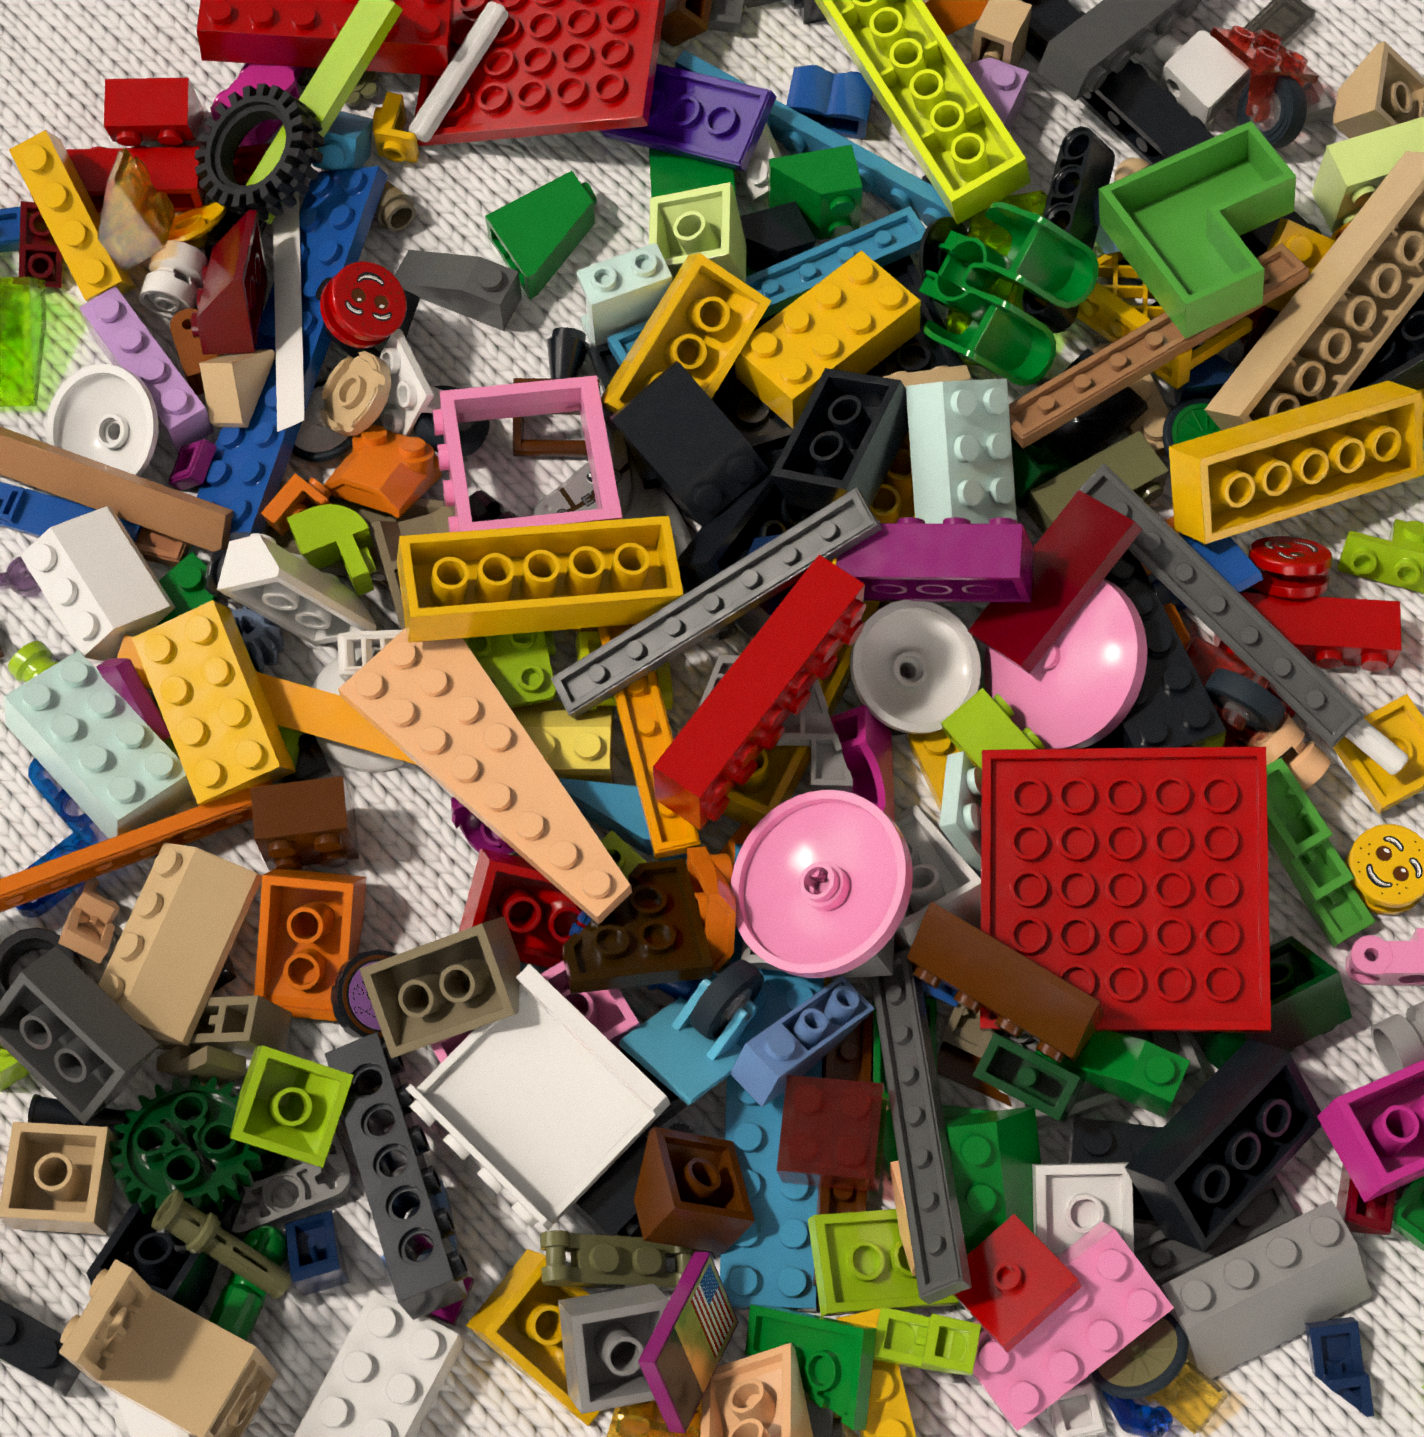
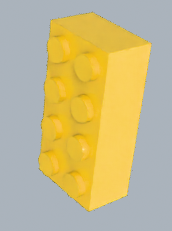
(838, 324)
(213, 703)

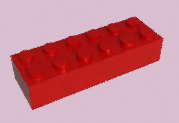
(304, 31)
(760, 693)

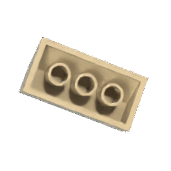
(178, 940)

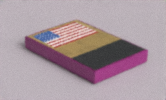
(688, 1342)

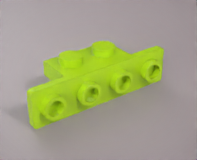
(1387, 561)

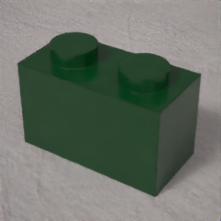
(1029, 1077)

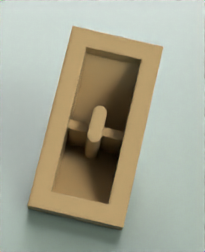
(234, 386)

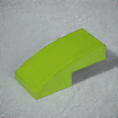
(926, 1341)

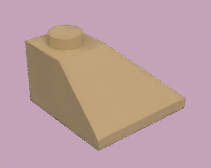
(1379, 94)

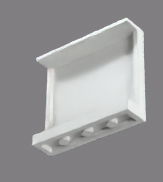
(539, 1102)

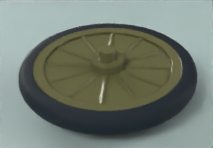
(1146, 1362)

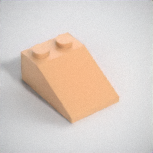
(757, 1397)

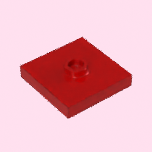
(1014, 1283)

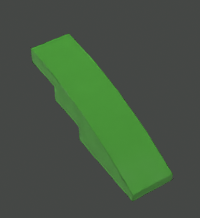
(1310, 858)

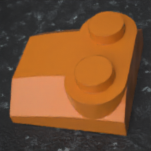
(385, 471)
(716, 903)

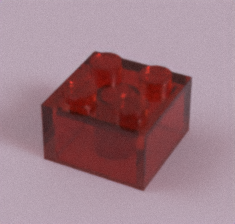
(832, 1133)

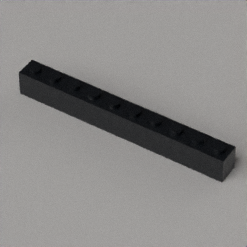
(1137, 108)

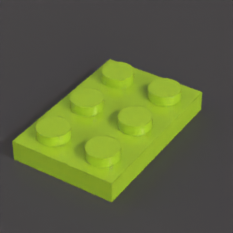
(863, 1264)

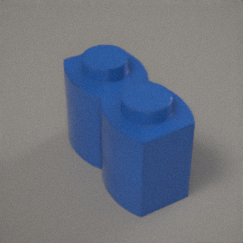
(833, 100)

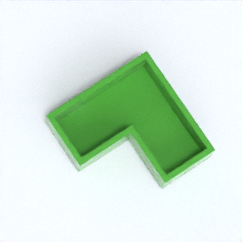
(1185, 220)

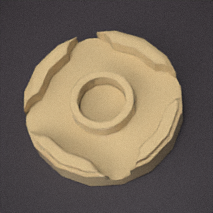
(355, 394)

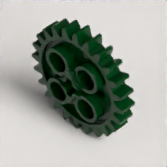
(154, 1175)

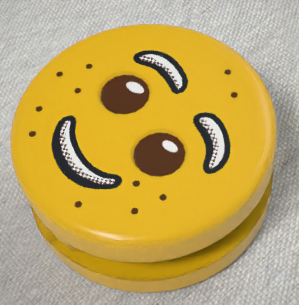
(1388, 868)

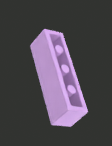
(132, 346)

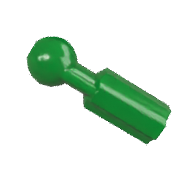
(241, 1300)

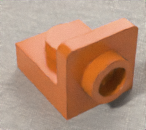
(292, 499)

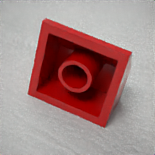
(151, 111)

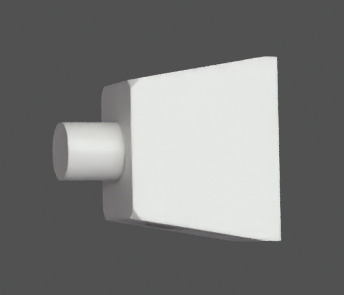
(1201, 74)

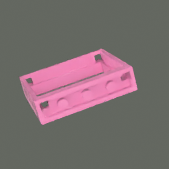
(519, 401)

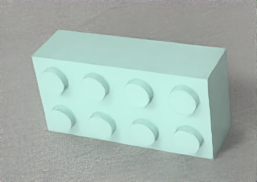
(961, 450)
(96, 747)

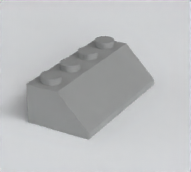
(1268, 1290)

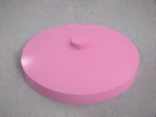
(1083, 679)
(821, 883)

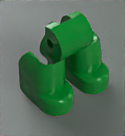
(1000, 334)

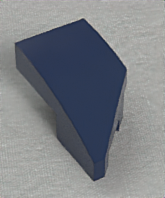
(1338, 1360)

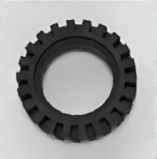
(229, 132)

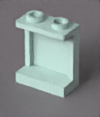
(622, 291)

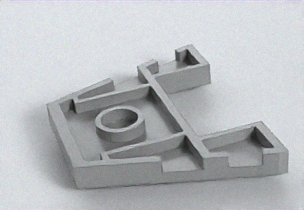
(808, 728)

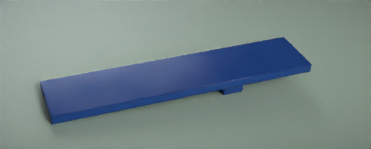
(37, 512)

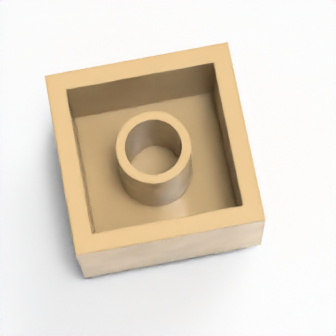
(58, 1178)

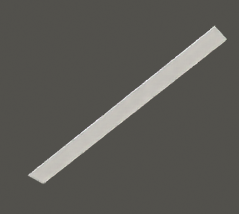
(288, 317)

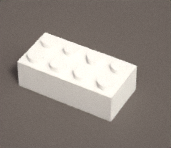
(382, 1375)

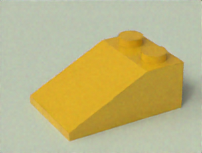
(525, 1328)

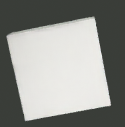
(1077, 1413)

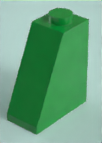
(542, 229)

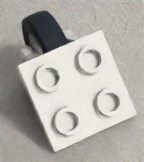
(413, 399)

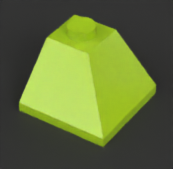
(290, 1105)

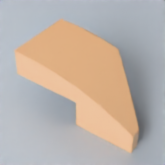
(89, 923)

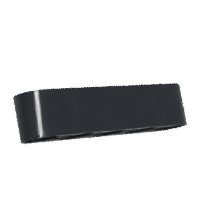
(1073, 205)

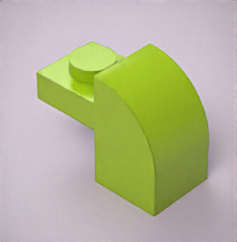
(335, 534)

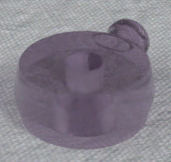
(16, 579)

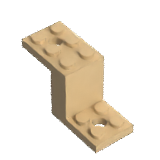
(166, 1357)

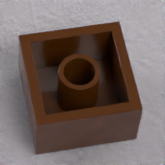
(305, 823)

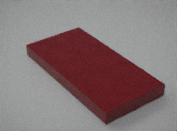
(1066, 571)

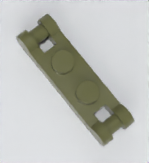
(610, 1261)

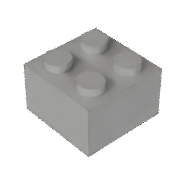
(603, 1345)

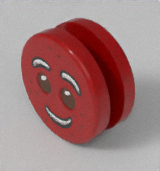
(363, 304)
(1291, 566)

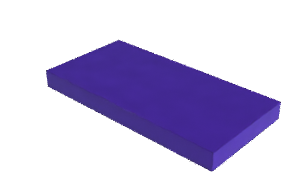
(702, 118)

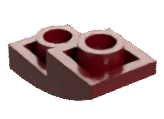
(37, 248)

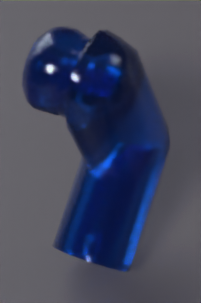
(1138, 1418)

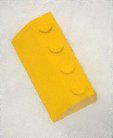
(698, 323)

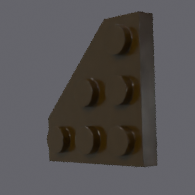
(645, 939)

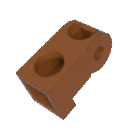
(189, 349)

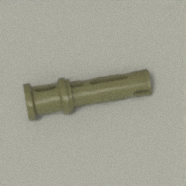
(204, 1234)

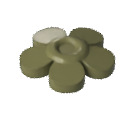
(365, 87)

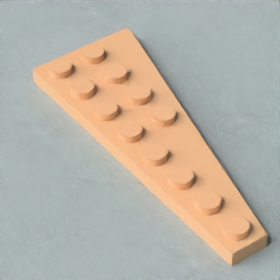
(463, 734)

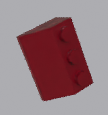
(232, 291)

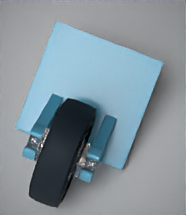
(695, 1041)

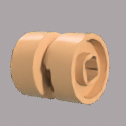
(1303, 759)

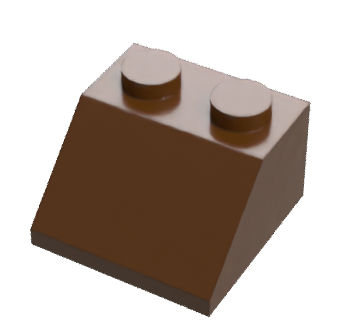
(691, 1192)

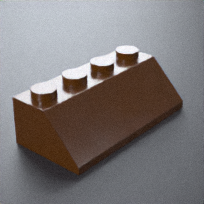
(1005, 984)

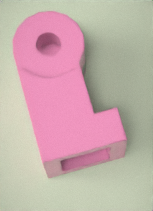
(1387, 962)

